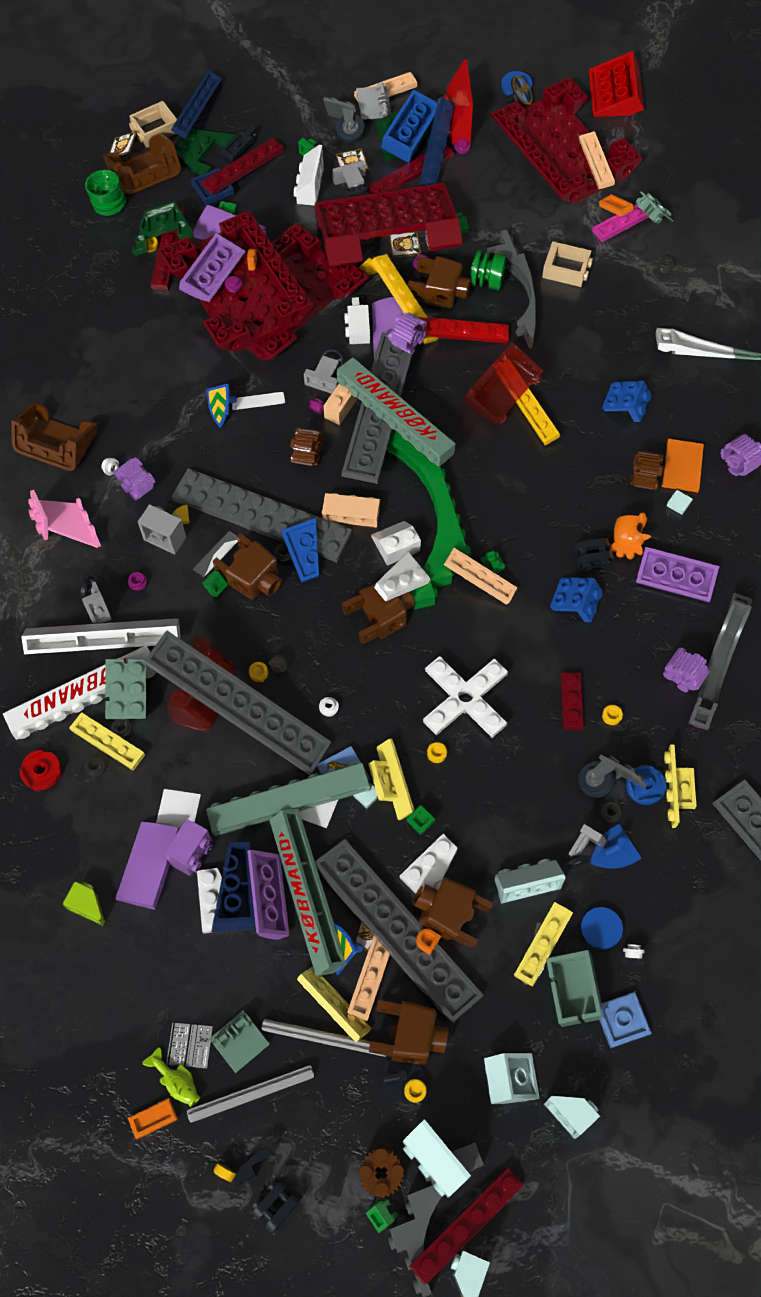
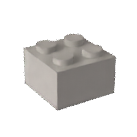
(162, 529)

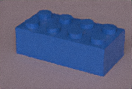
(410, 126)

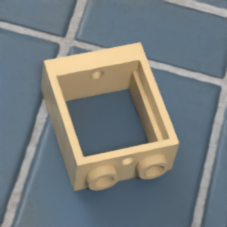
(149, 115)
(567, 275)

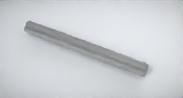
(316, 1036)
(250, 1093)

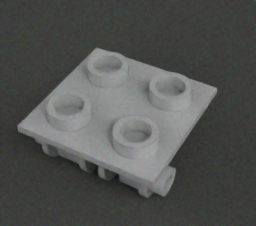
(373, 102)

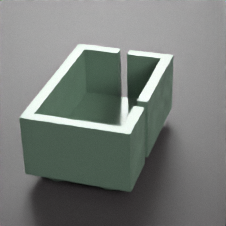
(126, 688)
(577, 988)

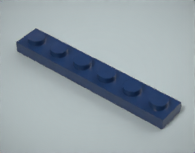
(196, 104)
(437, 142)

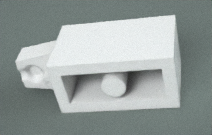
(358, 323)

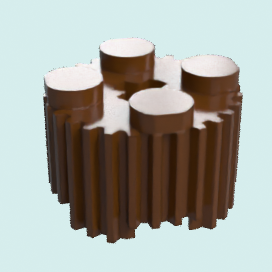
(306, 446)
(646, 469)
(381, 1187)

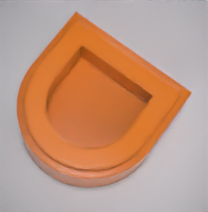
(252, 259)
(427, 940)

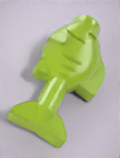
(178, 1081)

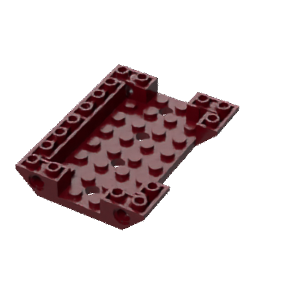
(553, 154)
(383, 214)
(303, 257)
(270, 289)

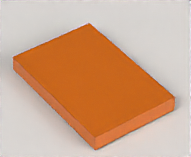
(683, 465)

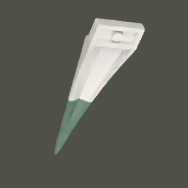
(685, 344)

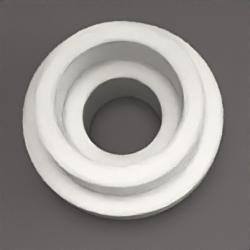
(110, 465)
(328, 711)
(633, 951)

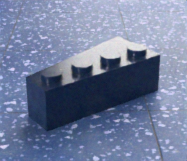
(235, 900)

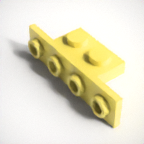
(390, 781)
(681, 787)

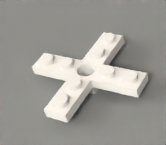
(475, 687)

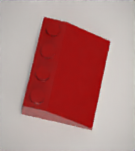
(616, 87)
(460, 93)

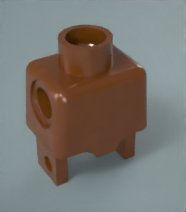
(443, 283)
(252, 571)
(384, 615)
(448, 907)
(413, 1034)

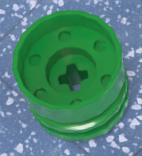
(105, 192)
(488, 270)

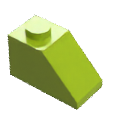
(84, 902)

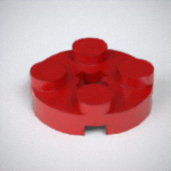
(40, 781)

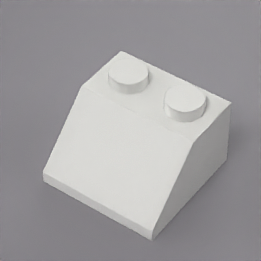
(396, 542)

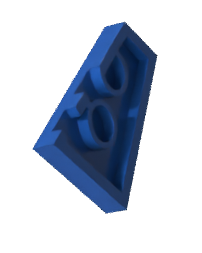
(302, 546)

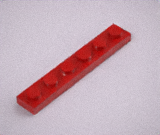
(466, 330)

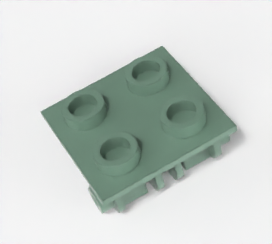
(652, 208)
(239, 1041)

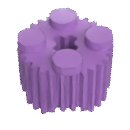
(408, 332)
(742, 455)
(134, 478)
(686, 670)

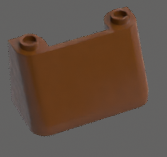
(146, 168)
(49, 440)

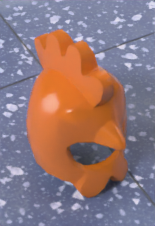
(628, 535)

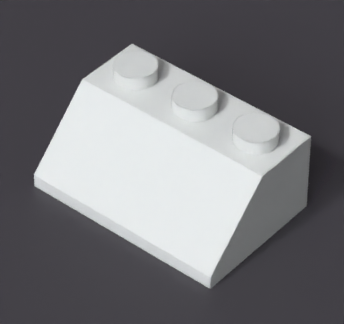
(310, 177)

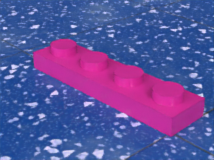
(618, 224)

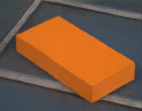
(616, 205)
(152, 1118)

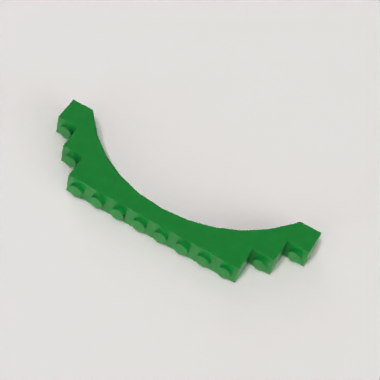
(448, 529)

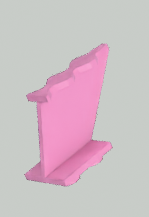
(62, 518)

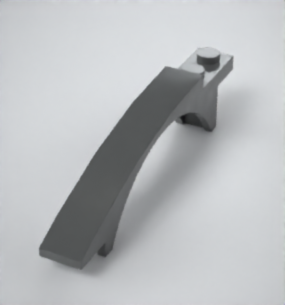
(518, 266)
(719, 661)

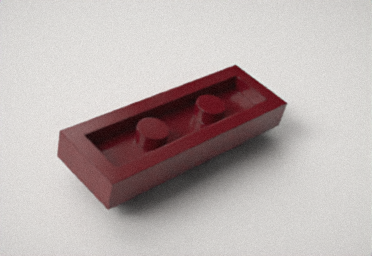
(571, 701)

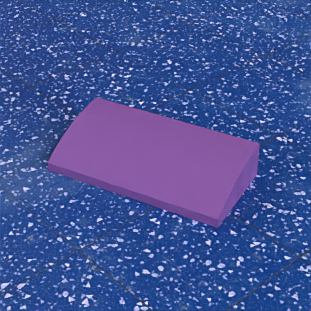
(209, 222)
(211, 268)
(383, 317)
(677, 574)
(147, 866)
(268, 895)

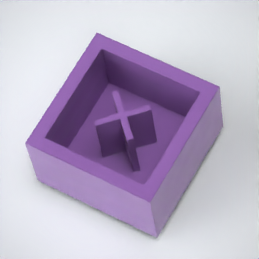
(189, 847)

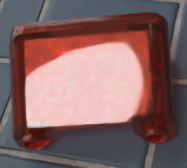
(503, 384)
(187, 709)

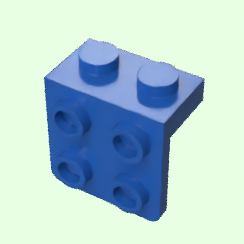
(628, 396)
(578, 596)

